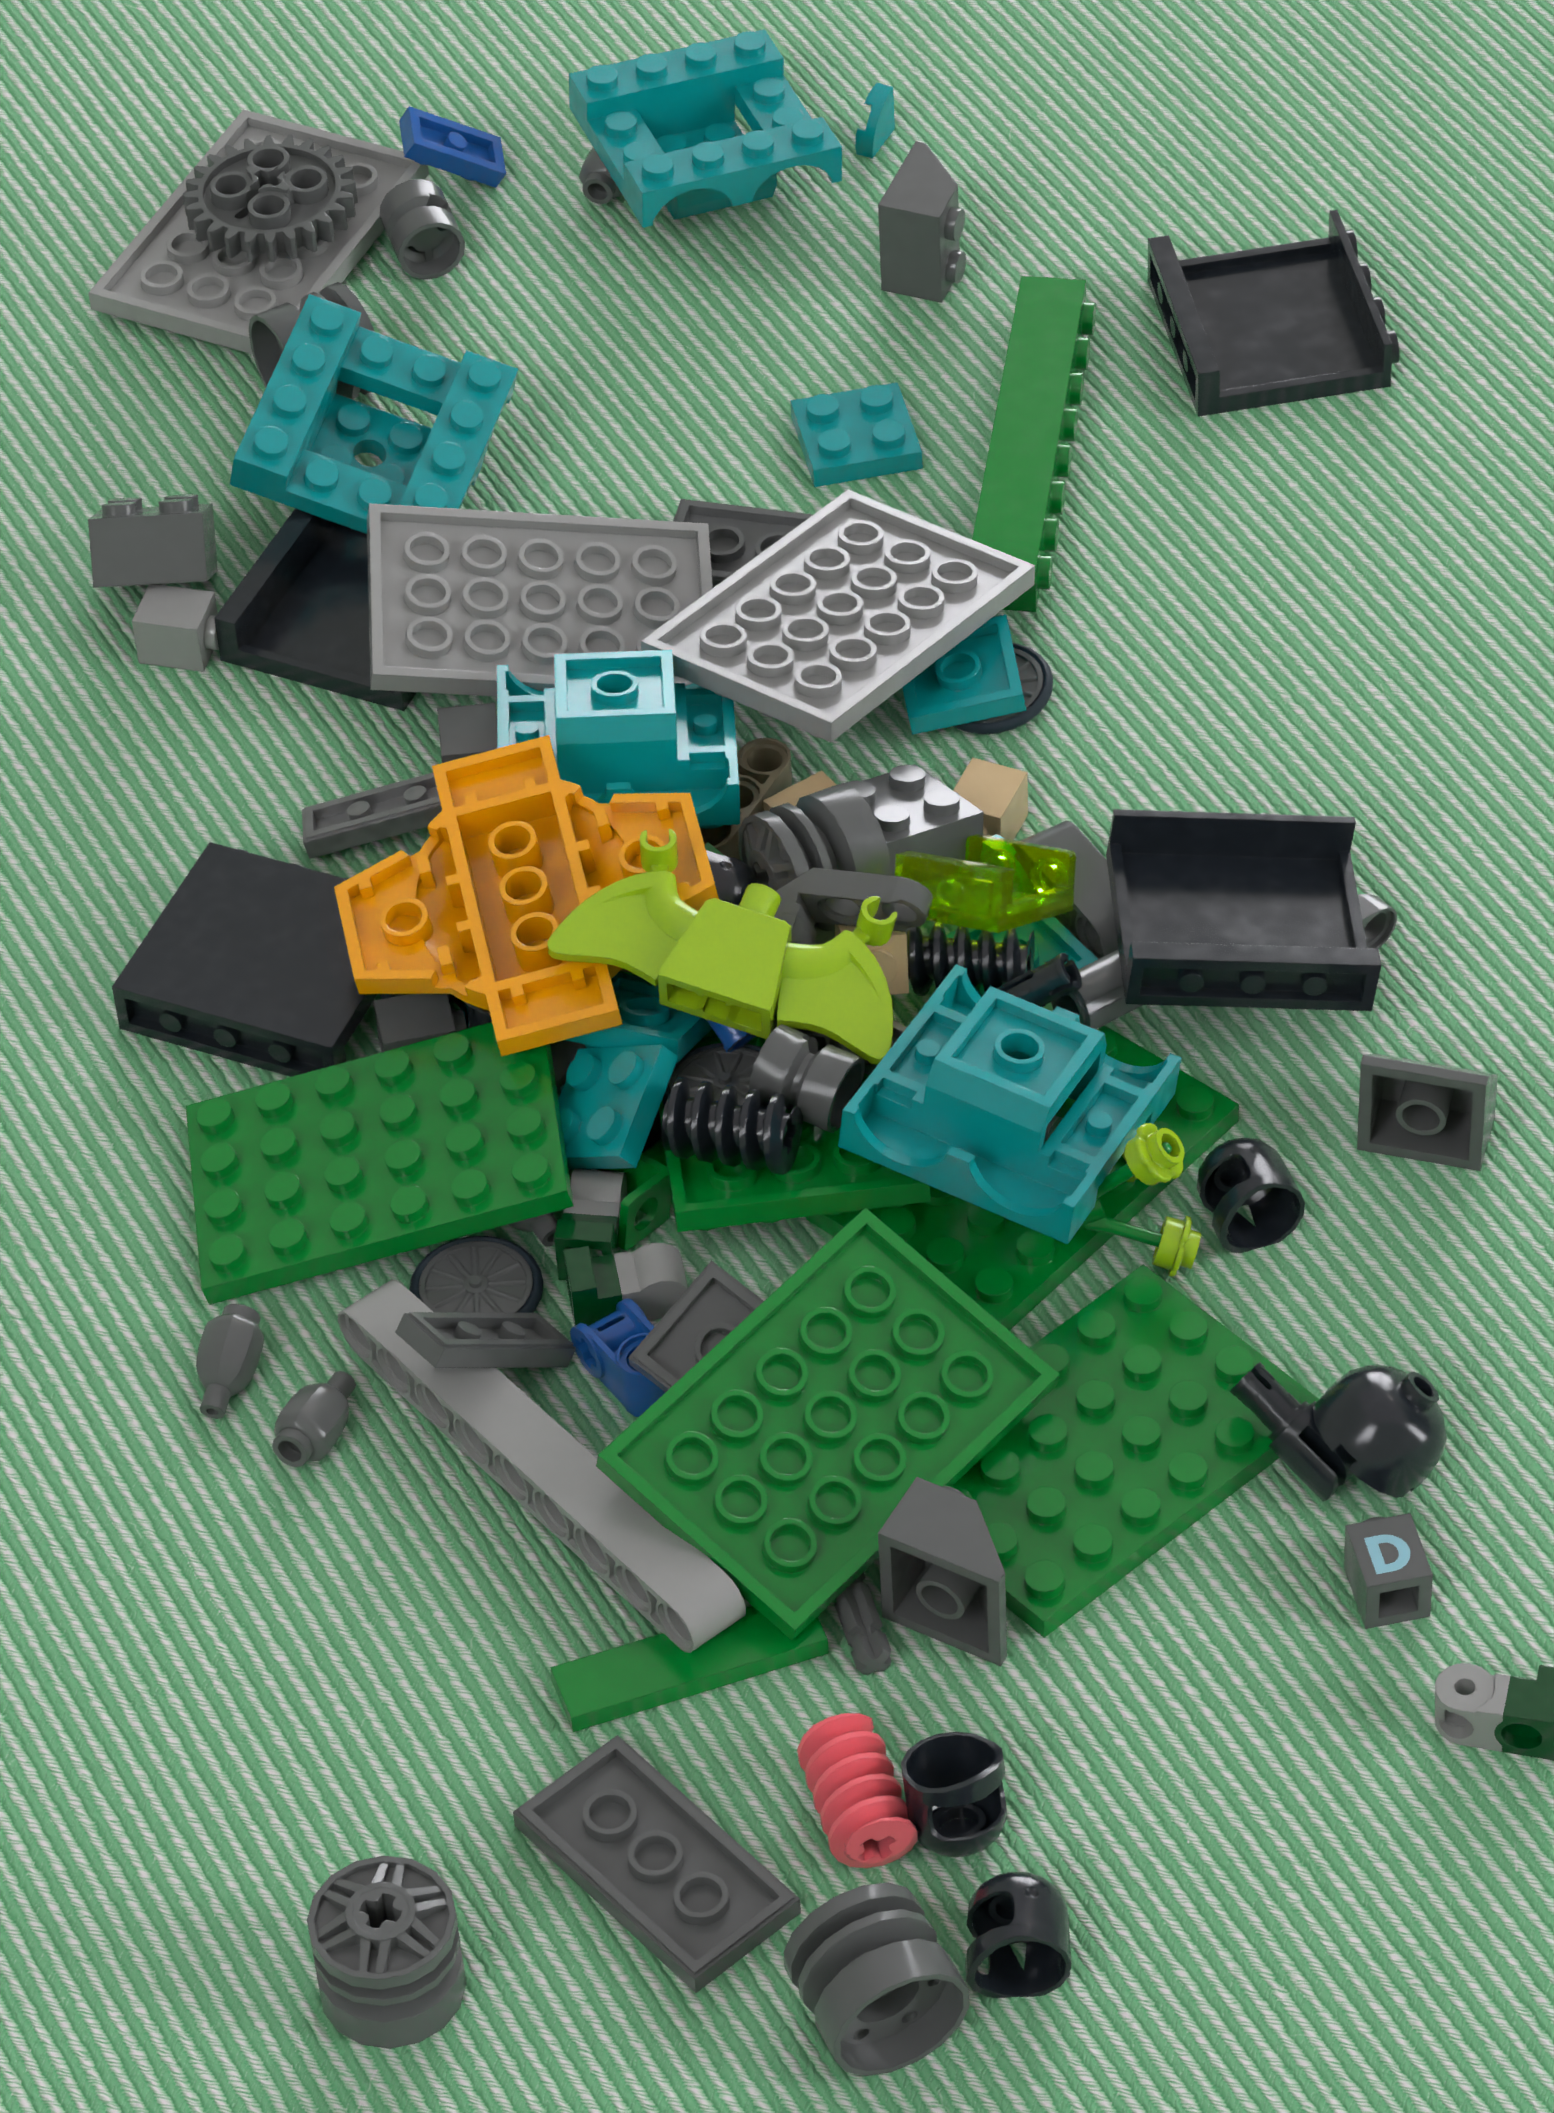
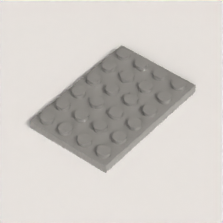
(202, 294)
(515, 588)
(839, 614)

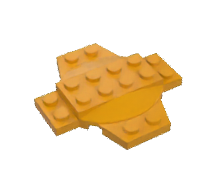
(496, 884)

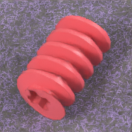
(856, 1791)

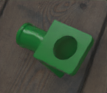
(647, 1191)

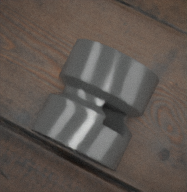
(422, 229)
(807, 1078)

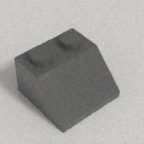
(921, 229)
(1425, 1111)
(943, 1571)

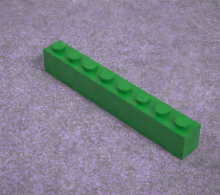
(1033, 425)

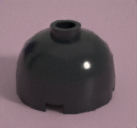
(1385, 1424)

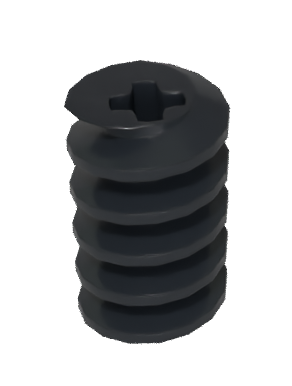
(985, 959)
(729, 1129)

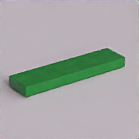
(659, 1672)

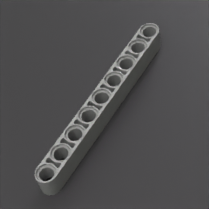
(549, 1476)

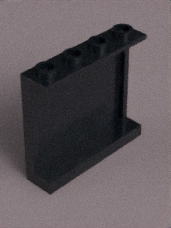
(1273, 322)
(307, 611)
(1239, 911)
(247, 966)

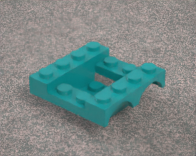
(672, 129)
(308, 436)
(629, 729)
(971, 1100)

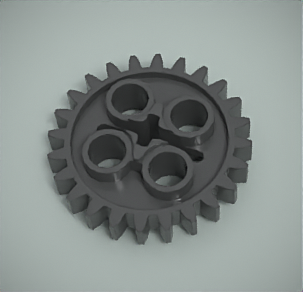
(270, 198)

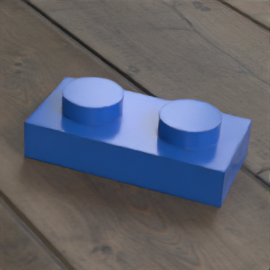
(452, 147)

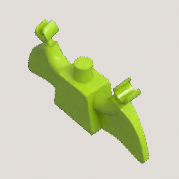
(736, 959)

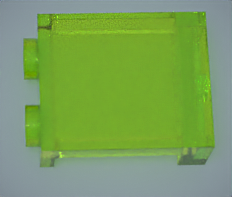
(996, 885)

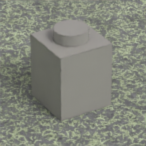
(175, 627)

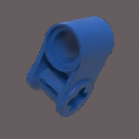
(605, 1354)

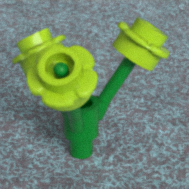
(1152, 1158)

